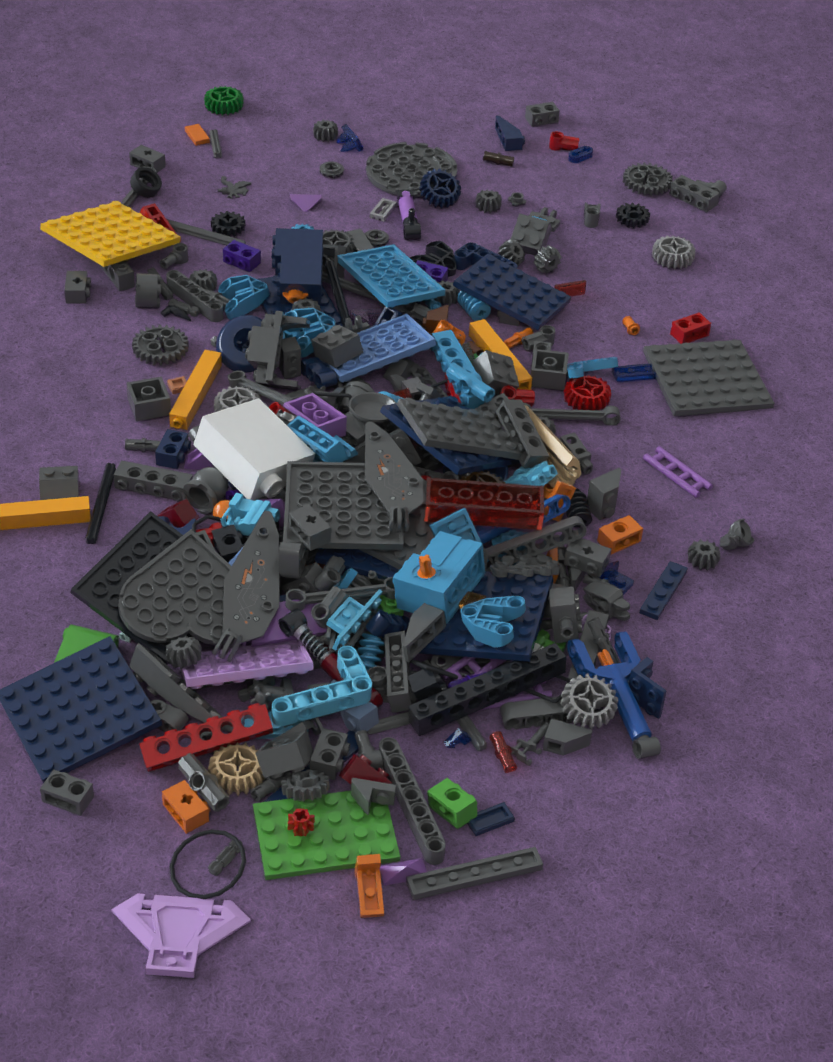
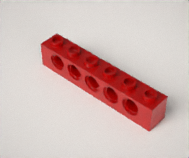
(261, 727)

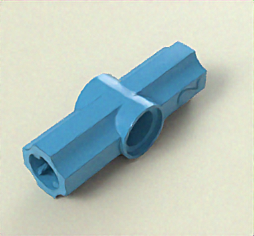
(470, 382)

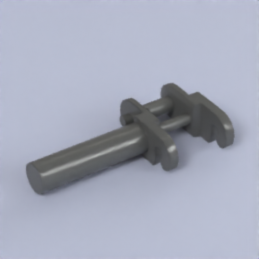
(529, 745)

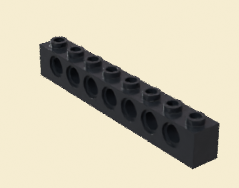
(486, 689)

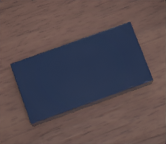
(491, 819)

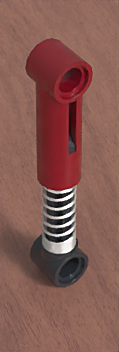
(296, 625)

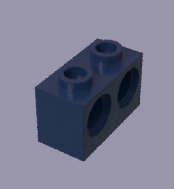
(172, 449)

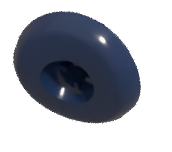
(233, 342)

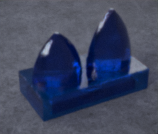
(350, 138)

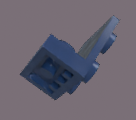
(647, 692)

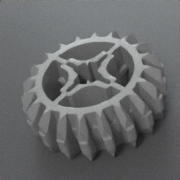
(673, 252)
(234, 396)
(580, 707)

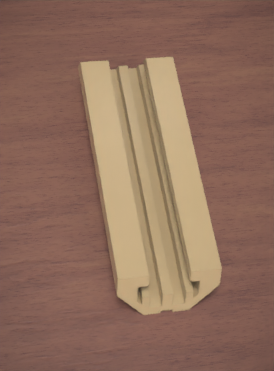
(559, 455)

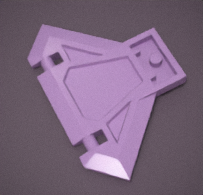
(178, 929)

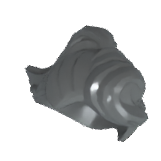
(738, 536)

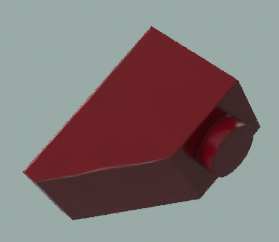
(180, 513)

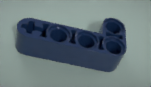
(472, 253)

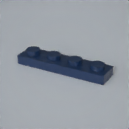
(663, 590)

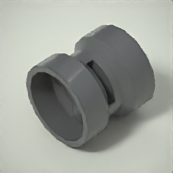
(378, 677)

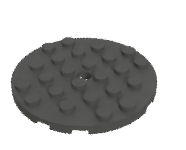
(404, 165)

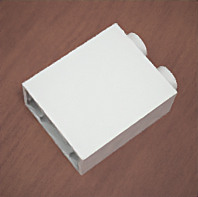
(251, 447)

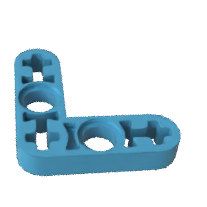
(577, 369)

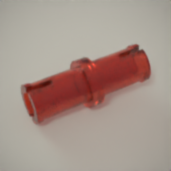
(503, 752)

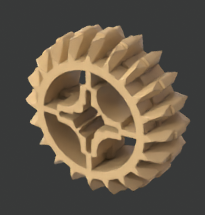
(225, 764)

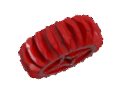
(587, 393)

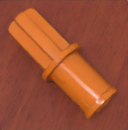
(517, 338)

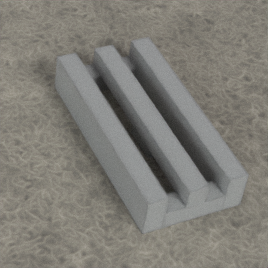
(388, 208)

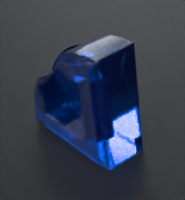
(457, 737)

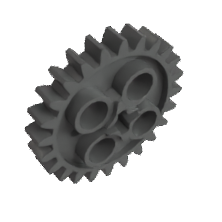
(647, 179)
(149, 347)

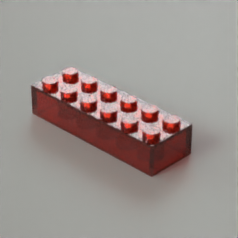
(486, 502)

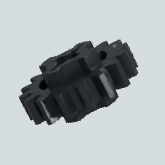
(632, 215)
(228, 223)

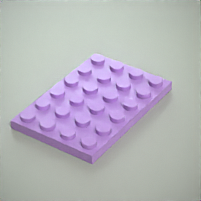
(249, 663)

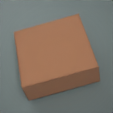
(176, 384)

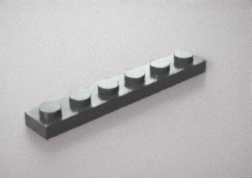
(474, 873)

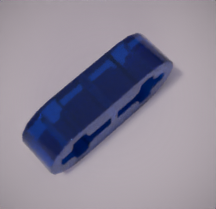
(580, 154)

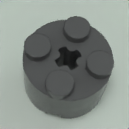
(147, 290)

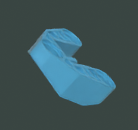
(244, 294)
(317, 325)
(489, 618)

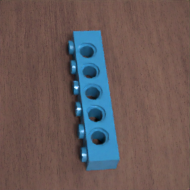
(450, 351)

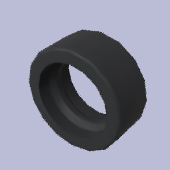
(149, 175)

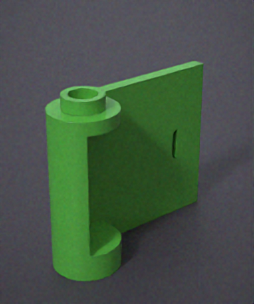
(77, 638)

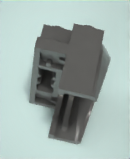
(266, 348)

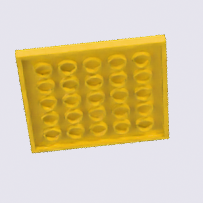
(110, 233)

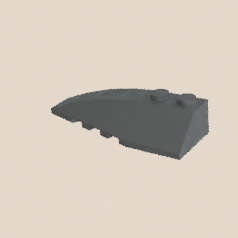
(170, 686)

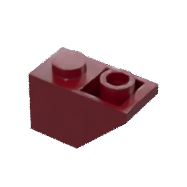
(360, 768)

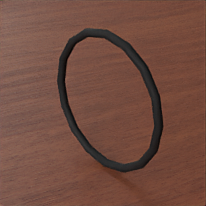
(223, 890)

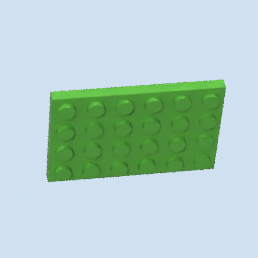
(338, 836)

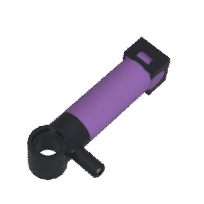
(405, 202)

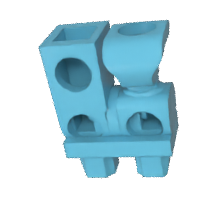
(535, 476)
(246, 513)

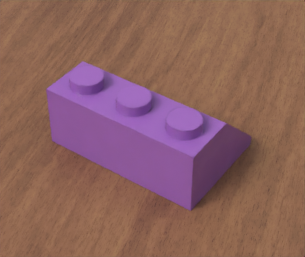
(319, 414)

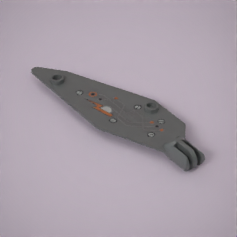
(391, 476)
(251, 588)

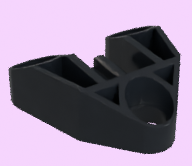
(438, 254)

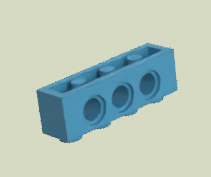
(324, 445)

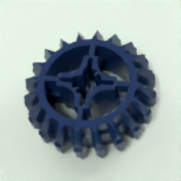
(439, 183)

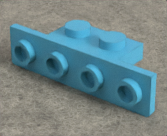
(349, 615)

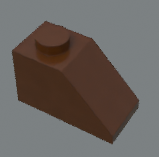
(434, 317)

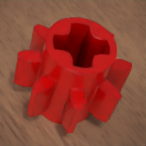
(301, 822)

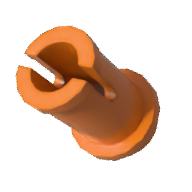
(632, 327)

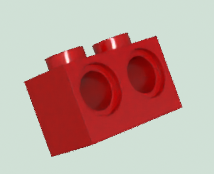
(690, 328)

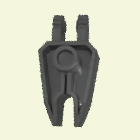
(607, 600)

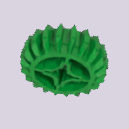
(224, 100)

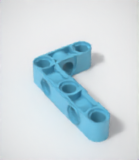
(330, 698)

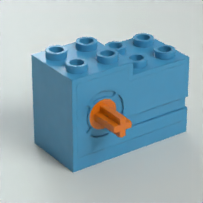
(440, 574)

